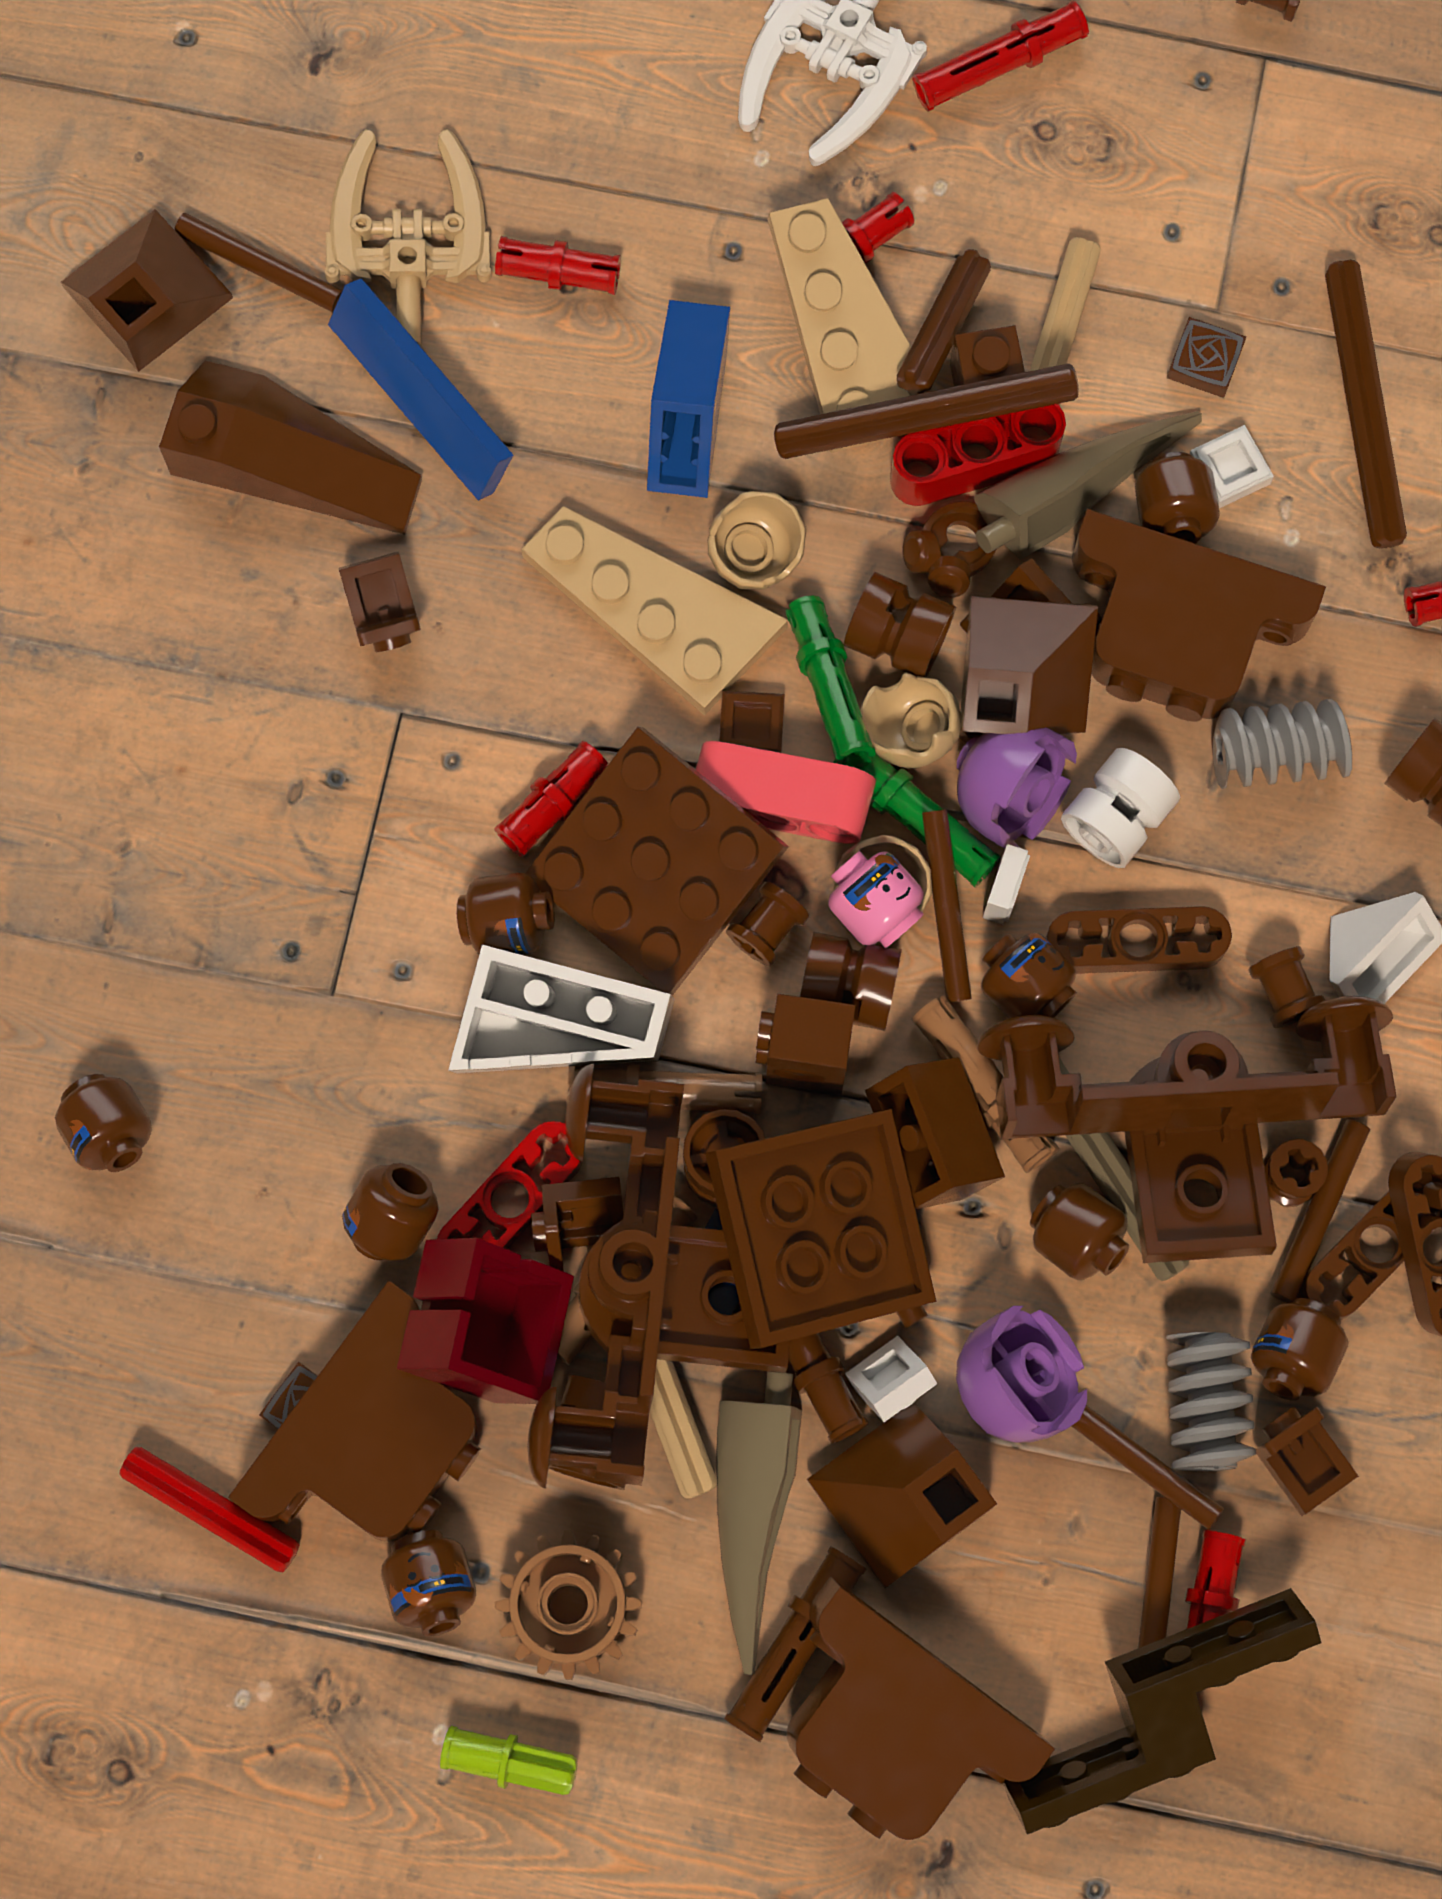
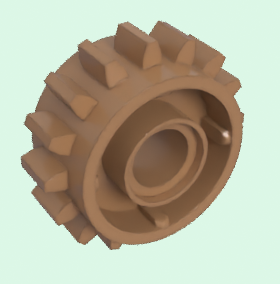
(533, 1592)

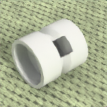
(1114, 815)

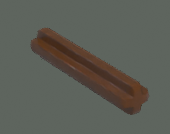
(943, 322)

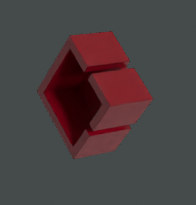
(485, 1321)

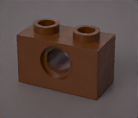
(806, 1043)

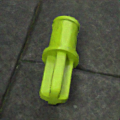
(508, 1761)

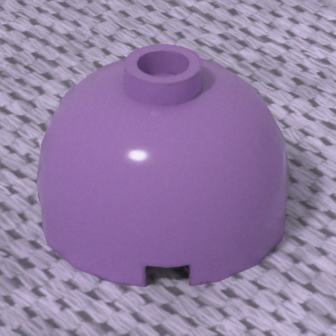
(1013, 782)
(1021, 1376)

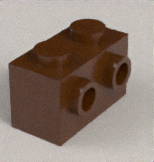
(938, 1131)

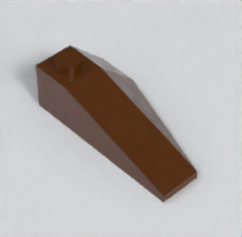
(270, 444)

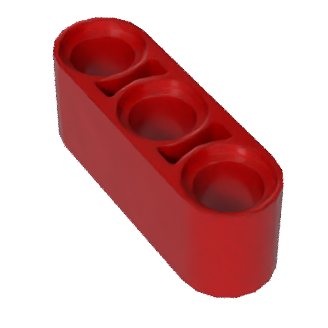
(956, 471)

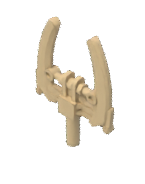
(407, 257)

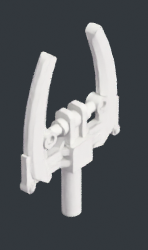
(845, 32)

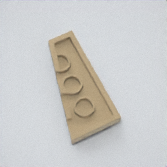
(838, 310)
(664, 614)

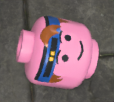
(875, 898)

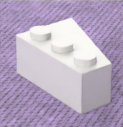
(554, 1016)

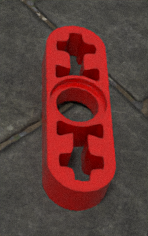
(531, 1153)

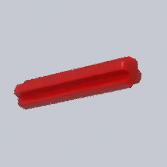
(209, 1509)

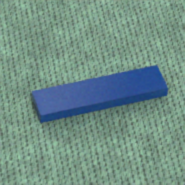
(420, 389)

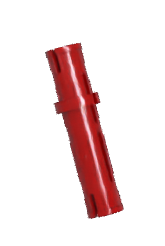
(1019, 47)

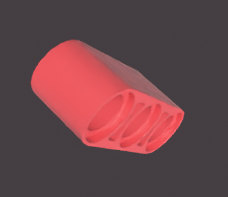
(791, 790)

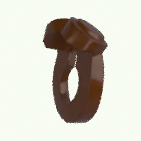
(946, 574)

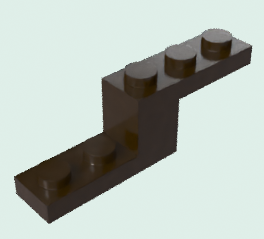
(1161, 1709)

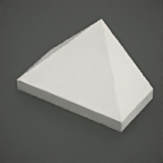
(1381, 945)

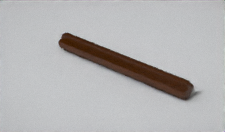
(1365, 404)
(927, 411)

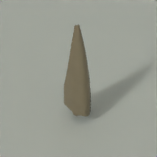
(1055, 493)
(754, 1479)

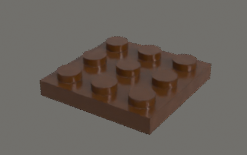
(655, 861)
(820, 1228)

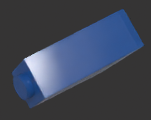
(687, 398)

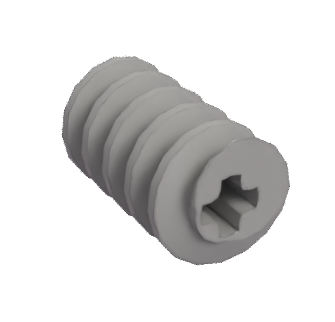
(1281, 740)
(1209, 1401)

